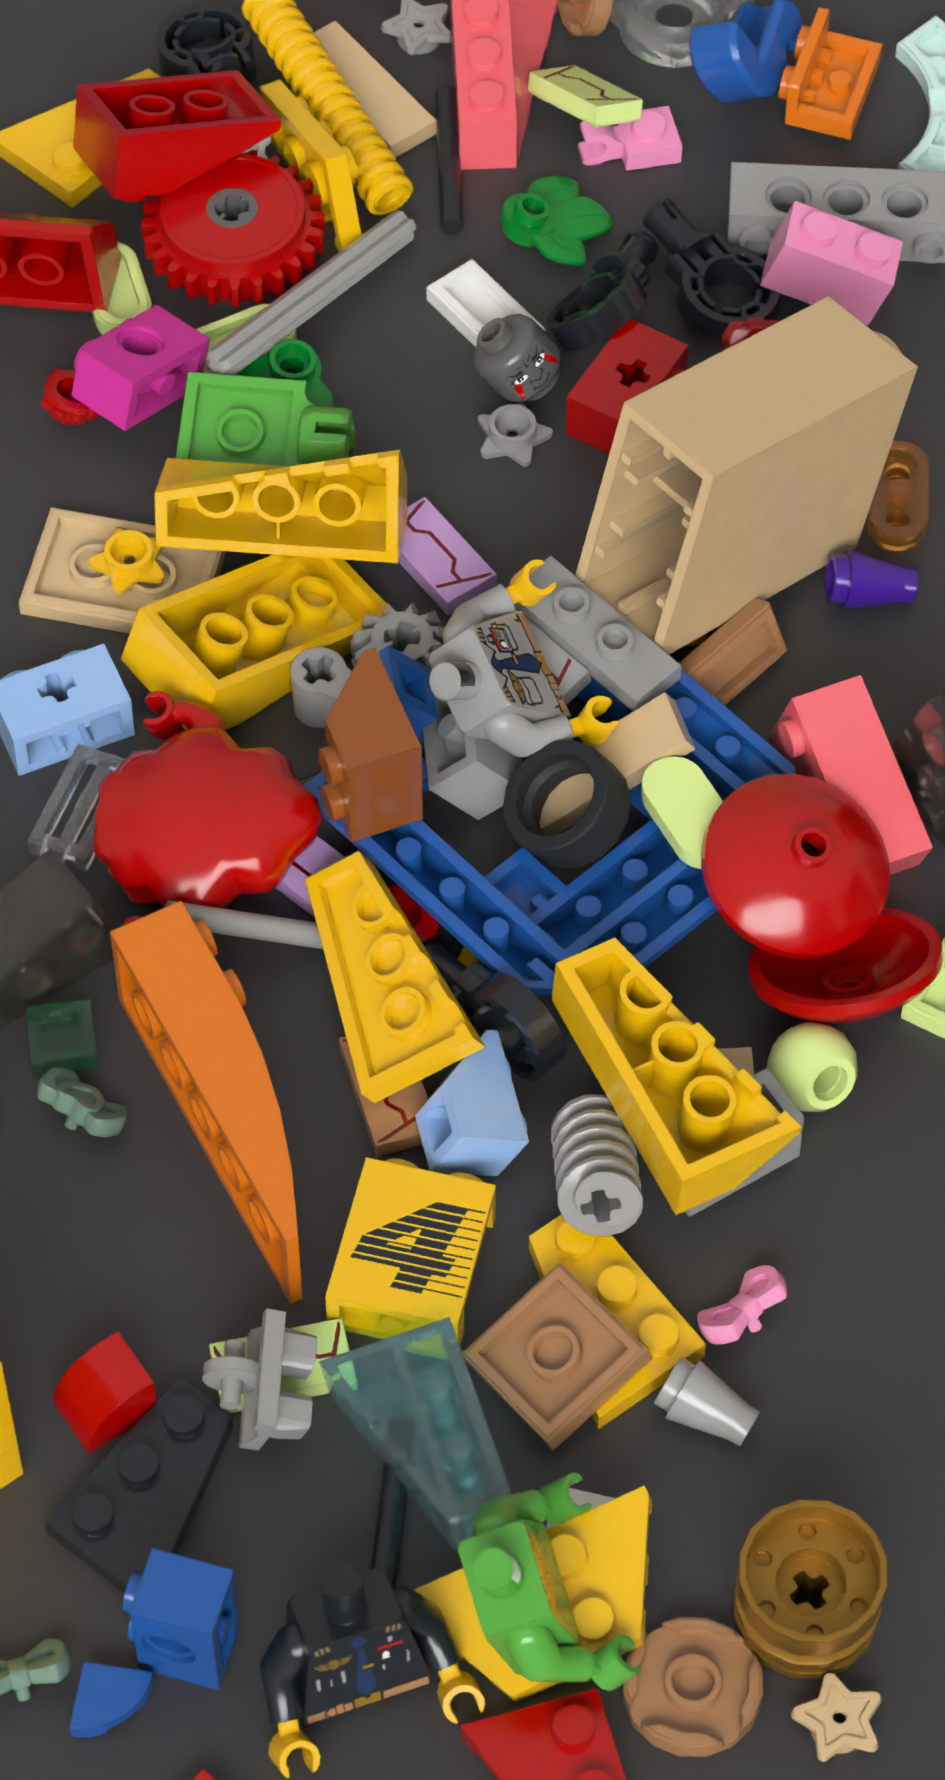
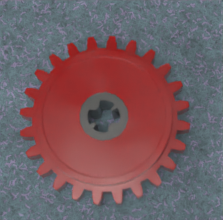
(235, 230)

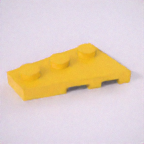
(46, 154)
(629, 1296)

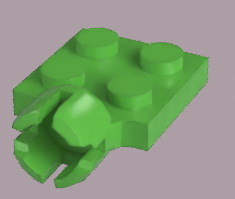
(260, 422)

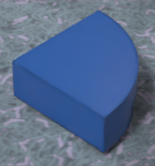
(107, 1698)

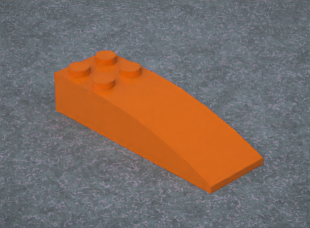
(215, 1070)

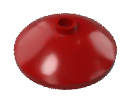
(775, 889)
(859, 983)

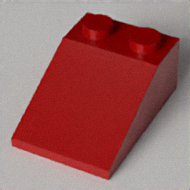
(166, 130)

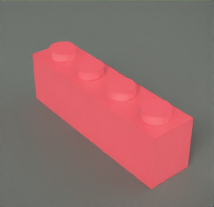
(492, 58)

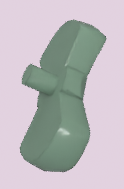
(43, 1664)

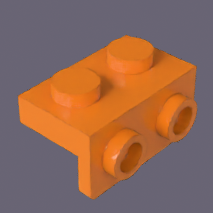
(829, 79)

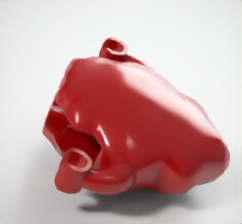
(200, 813)

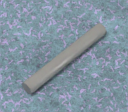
(256, 925)

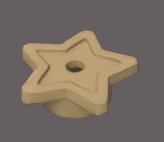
(834, 1736)

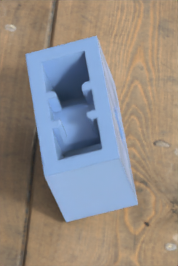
(62, 706)

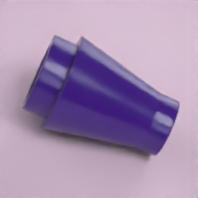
(866, 581)

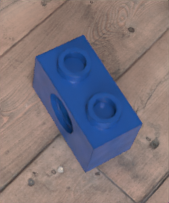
(183, 1618)

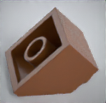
(370, 755)

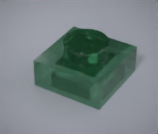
(61, 1036)

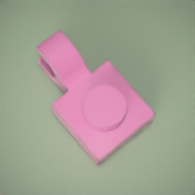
(639, 143)

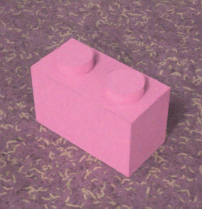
(831, 257)

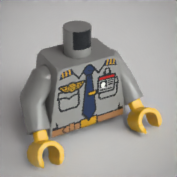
(499, 676)

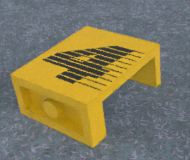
(408, 1249)

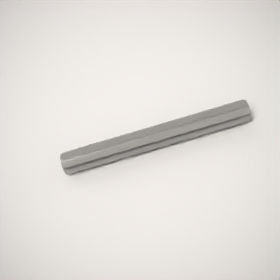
(311, 294)

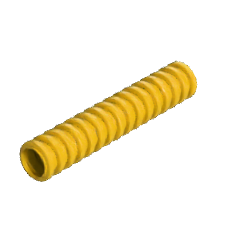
(316, 78)

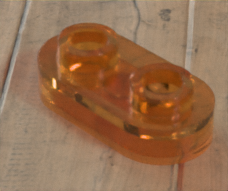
(901, 500)

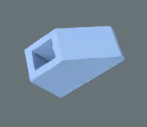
(474, 1115)

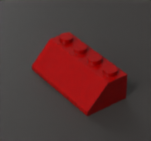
(57, 262)

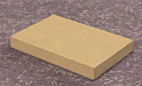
(69, 591)

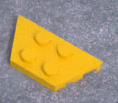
(604, 1578)

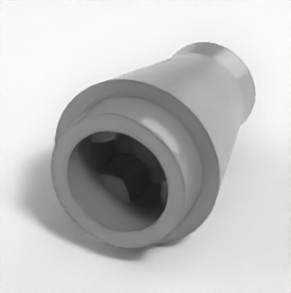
(705, 1402)

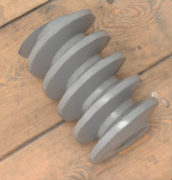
(595, 1167)

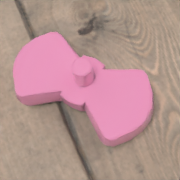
(759, 1290)

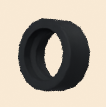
(539, 777)

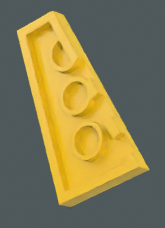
(387, 987)

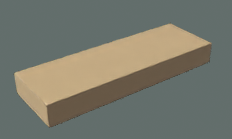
(390, 107)
(637, 742)

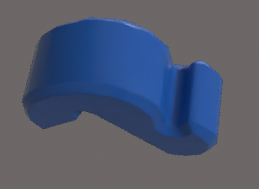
(747, 55)

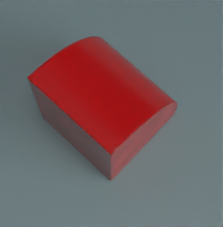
(104, 1393)

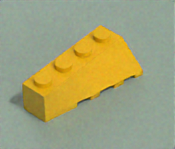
(306, 510)
(676, 1094)

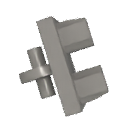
(269, 1354)

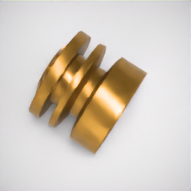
(815, 1553)

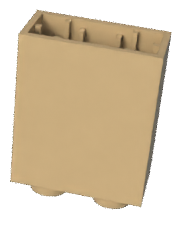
(744, 473)

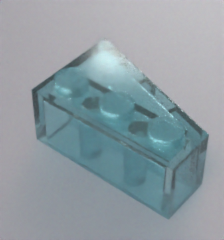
(423, 1421)

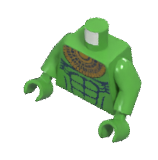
(523, 1594)

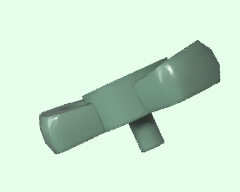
(81, 1103)

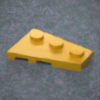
(318, 157)

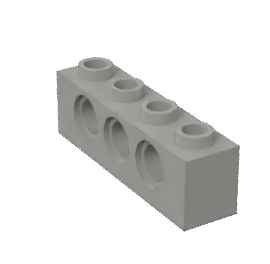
(889, 201)

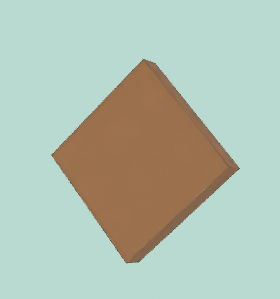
(556, 1356)

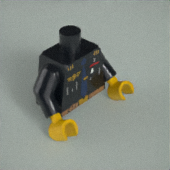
(351, 1648)

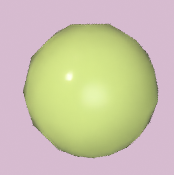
(814, 1061)

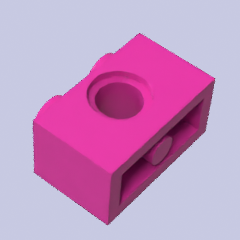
(138, 367)

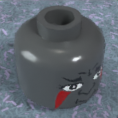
(517, 358)

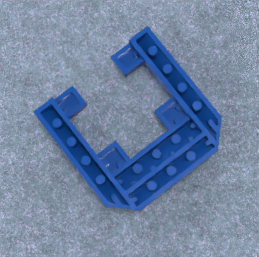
(639, 893)

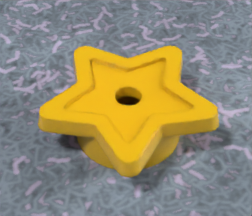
(125, 545)

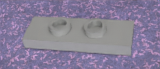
(600, 638)

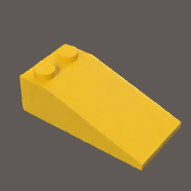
(240, 632)

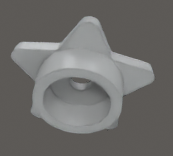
(419, 39)
(509, 419)

